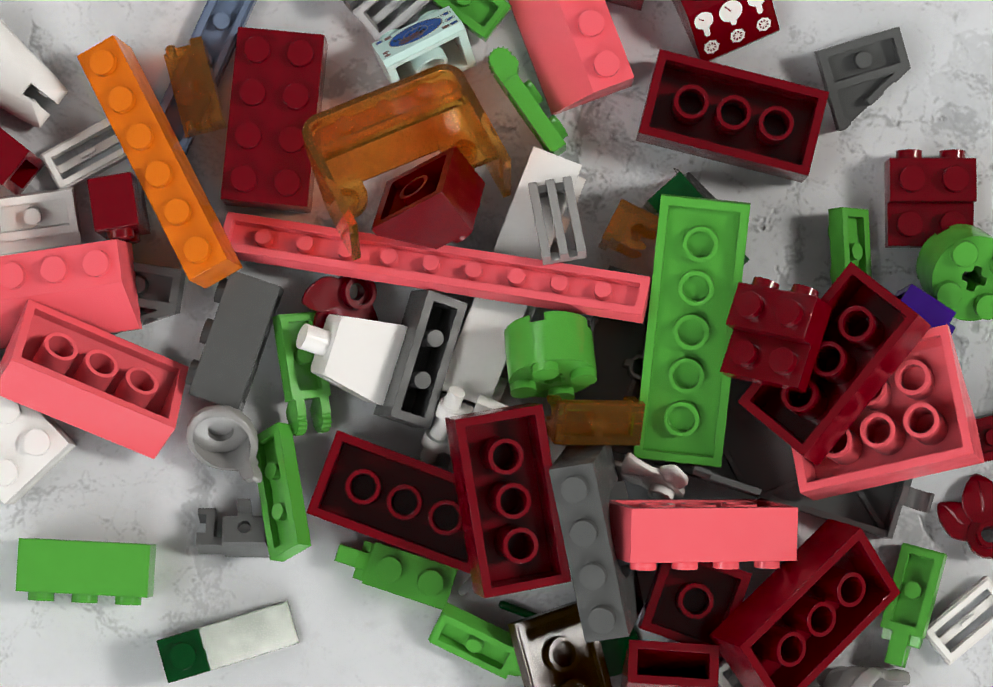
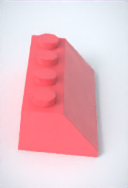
(572, 50)
(80, 280)
(92, 379)
(703, 531)

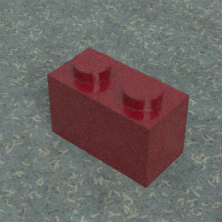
(118, 207)

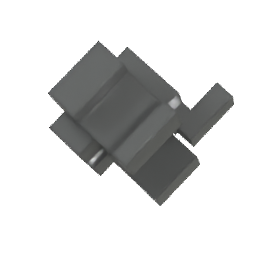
(233, 542)

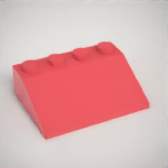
(907, 431)

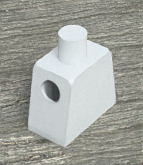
(354, 354)

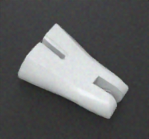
(17, 72)

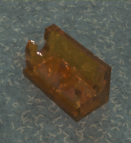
(195, 88)
(627, 228)
(595, 421)

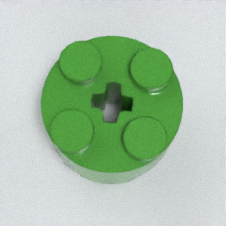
(943, 265)
(550, 355)

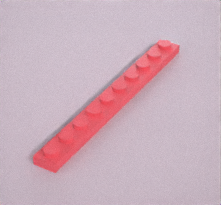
(441, 269)

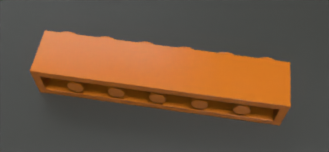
(159, 162)

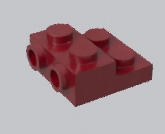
(927, 195)
(775, 334)

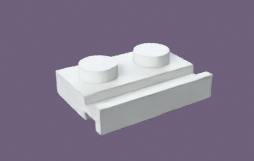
(39, 221)

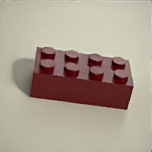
(272, 96)
(732, 116)
(859, 352)
(507, 499)
(391, 500)
(807, 610)

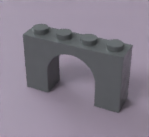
(605, 593)

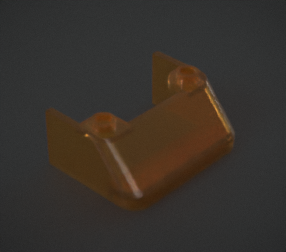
(395, 128)

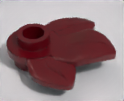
(332, 296)
(972, 516)

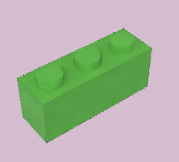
(85, 570)

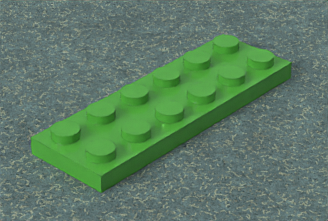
(687, 334)

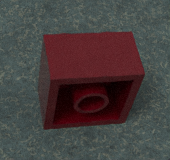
(692, 602)

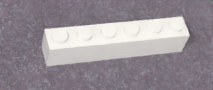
(481, 347)

